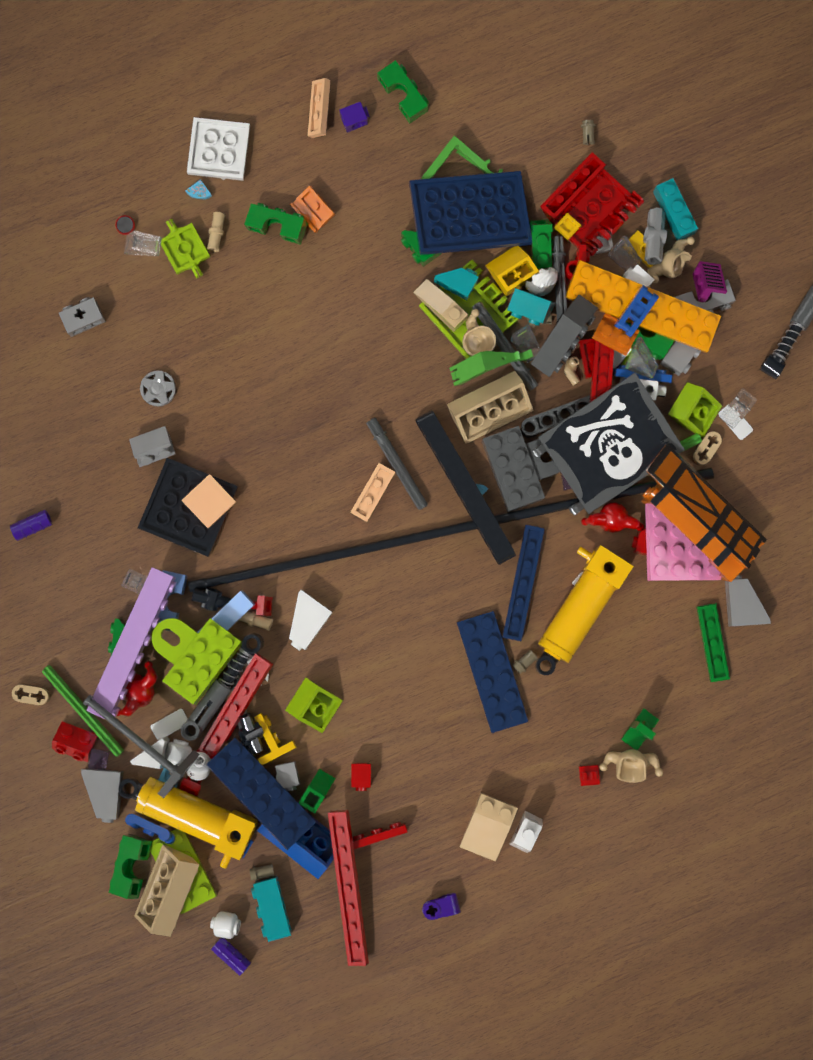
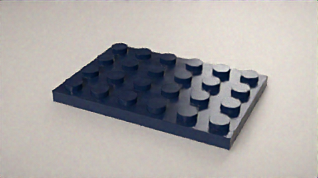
(470, 212)

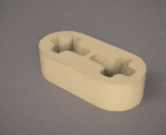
(703, 446)
(31, 690)

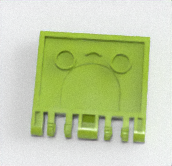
(486, 296)

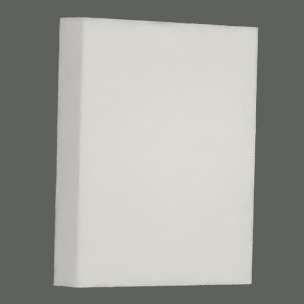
(146, 760)

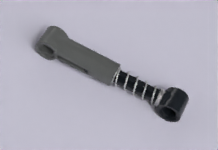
(800, 321)
(220, 689)

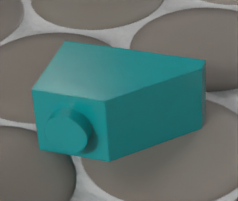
(458, 281)

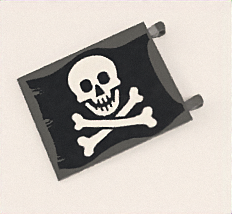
(608, 443)

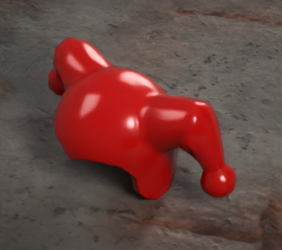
(613, 519)
(140, 691)

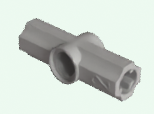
(655, 236)

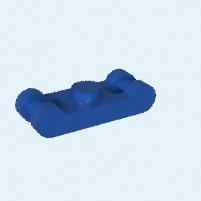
(636, 311)
(150, 828)

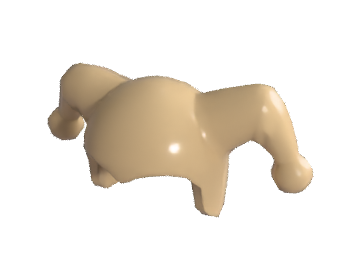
(672, 261)
(477, 337)
(632, 765)

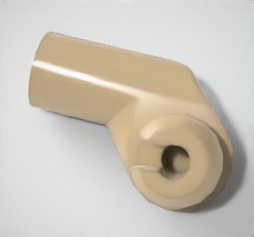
(570, 369)

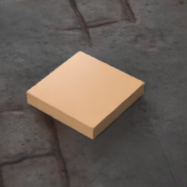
(208, 501)

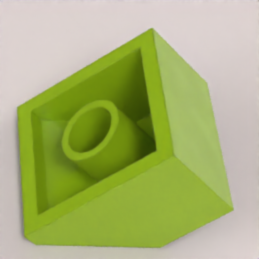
(695, 409)
(313, 705)

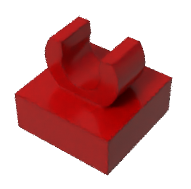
(263, 605)
(589, 775)
(190, 787)

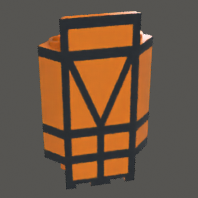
(702, 514)

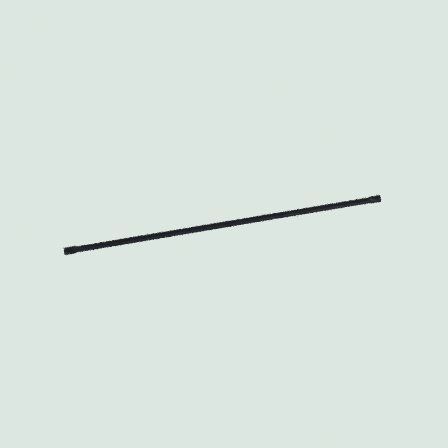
(202, 583)

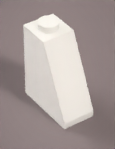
(307, 621)

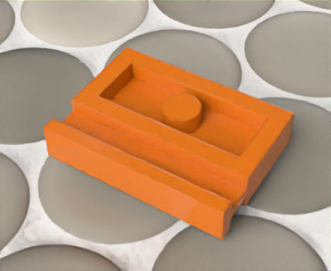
(313, 209)
(613, 337)

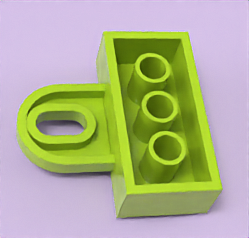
(197, 657)

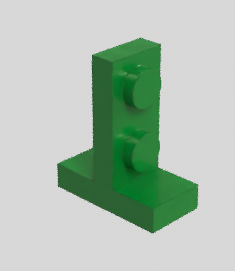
(541, 243)
(640, 729)

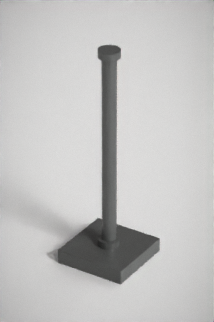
(175, 771)

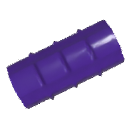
(31, 525)
(231, 956)

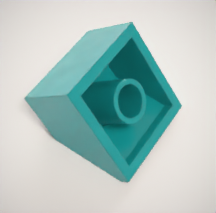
(530, 306)

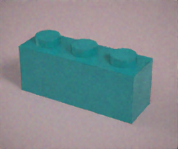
(675, 209)
(271, 909)

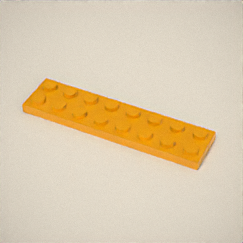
(667, 316)

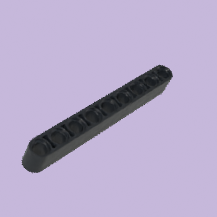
(465, 487)

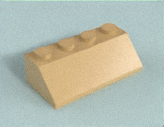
(490, 407)
(166, 891)

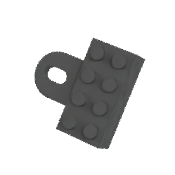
(565, 336)
(516, 468)

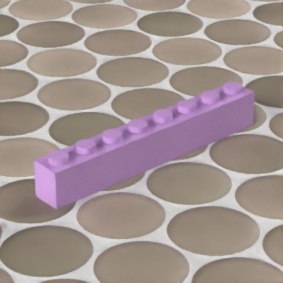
(133, 640)

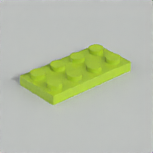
(201, 887)

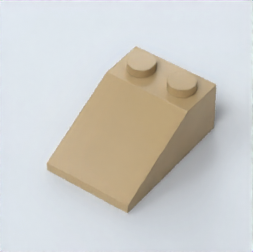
(488, 826)

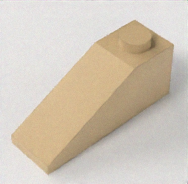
(441, 305)

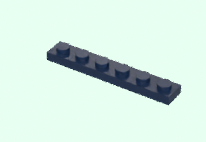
(523, 583)

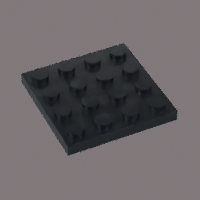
(171, 518)

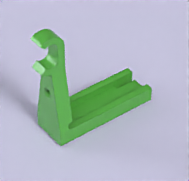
(463, 151)
(484, 362)

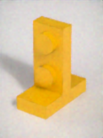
(272, 740)

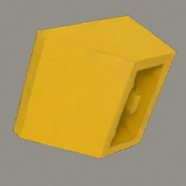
(512, 270)

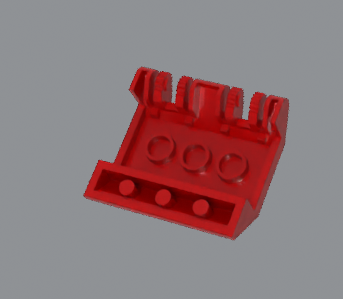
(593, 201)

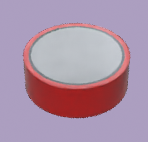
(125, 225)

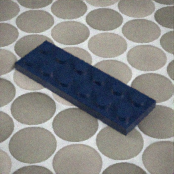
(492, 672)
(261, 793)

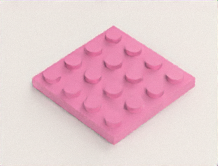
(671, 553)

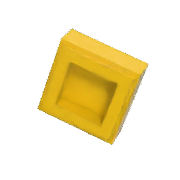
(567, 226)

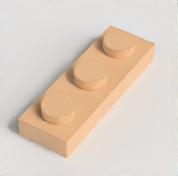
(319, 108)
(372, 492)

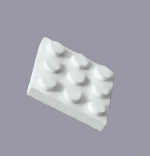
(218, 149)

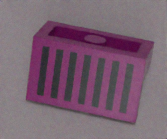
(707, 279)

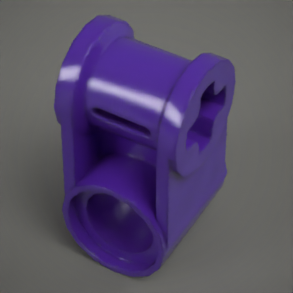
(445, 905)

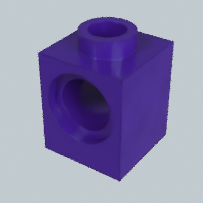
(354, 116)

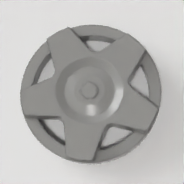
(158, 388)

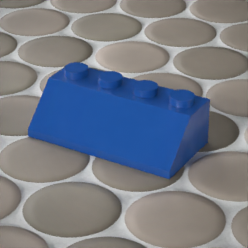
(311, 851)

